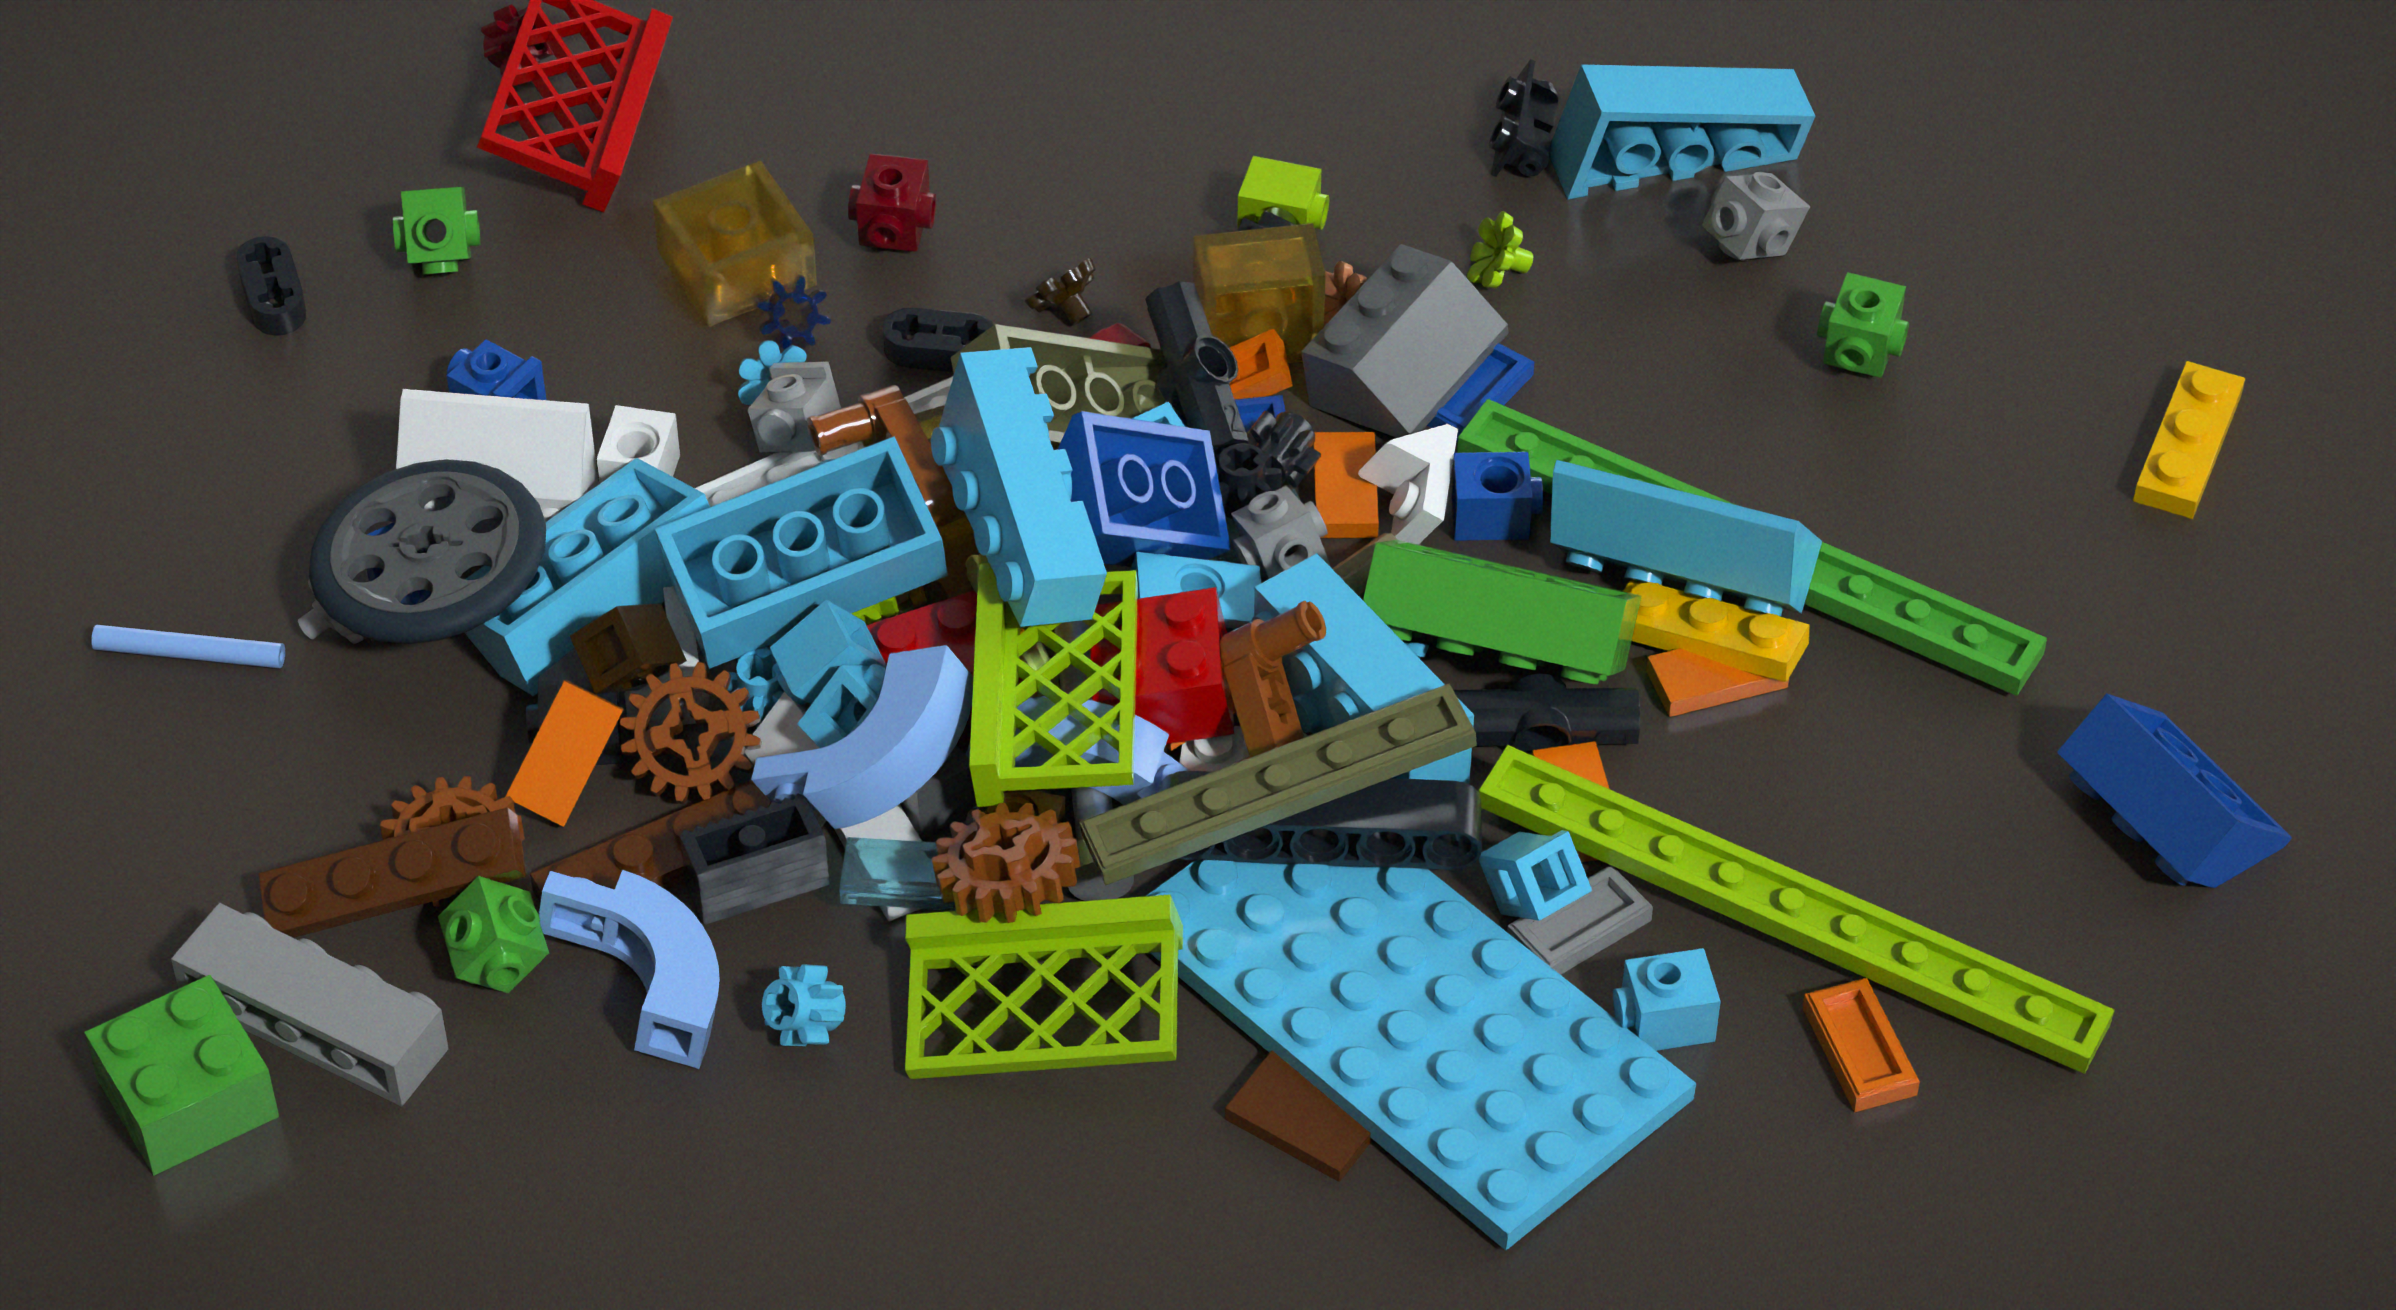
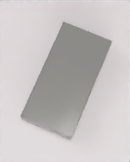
(1587, 923)

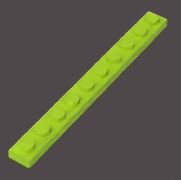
(1798, 909)

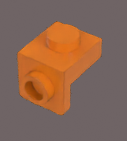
(1261, 366)

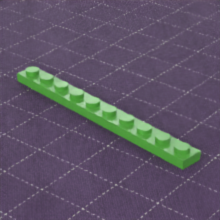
(1840, 583)

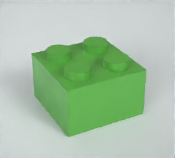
(182, 1074)

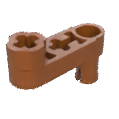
(878, 418)
(1258, 678)

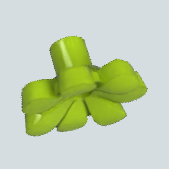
(1498, 252)

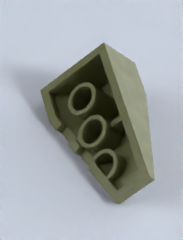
(1082, 373)

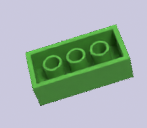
(1502, 608)

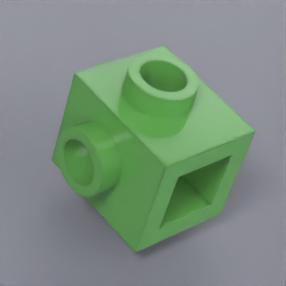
(421, 209)
(1864, 325)
(493, 934)

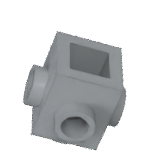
(1754, 216)
(1278, 532)

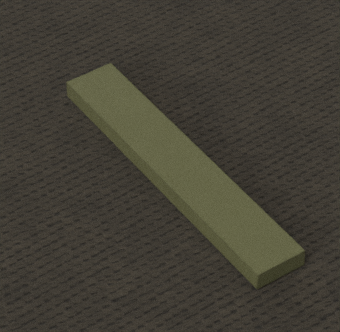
(1277, 784)

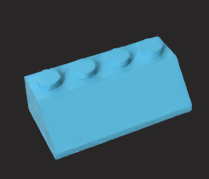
(1681, 539)
(594, 559)

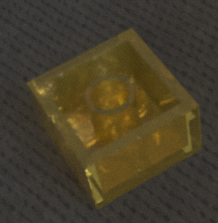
(732, 239)
(1262, 283)

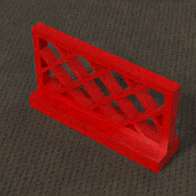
(616, 116)

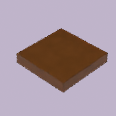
(1297, 1118)

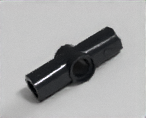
(1196, 365)
(1547, 714)

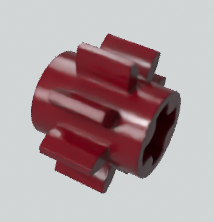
(502, 35)

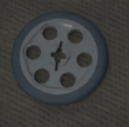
(427, 551)

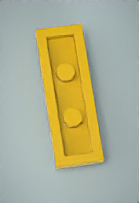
(2189, 440)
(1718, 631)

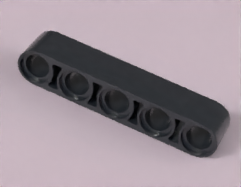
(1378, 826)

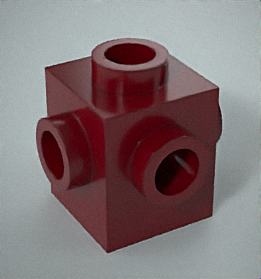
(893, 202)

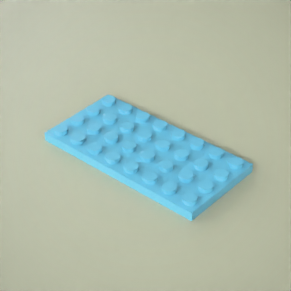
(1426, 1029)

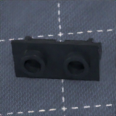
(1525, 124)

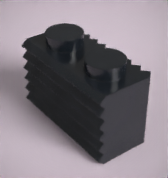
(754, 859)

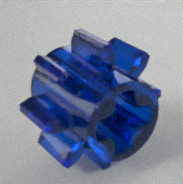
(808, 313)

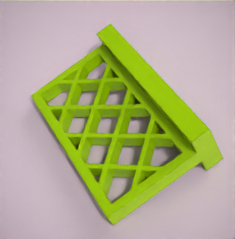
(999, 694)
(1058, 934)

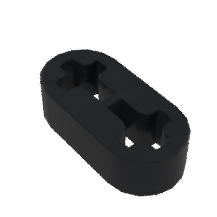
(280, 283)
(935, 338)

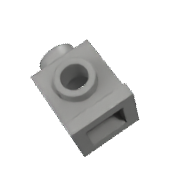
(786, 403)

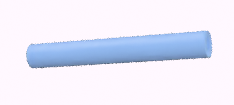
(188, 646)

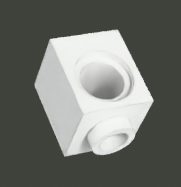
(640, 435)

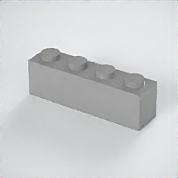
(316, 1004)

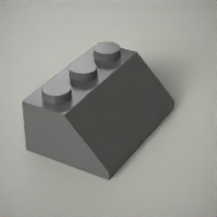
(1401, 344)

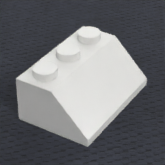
(532, 440)

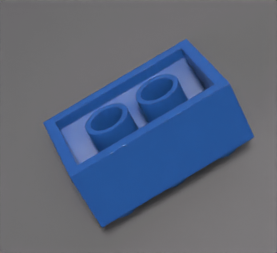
(1146, 487)
(2169, 794)

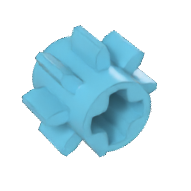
(758, 674)
(803, 1005)

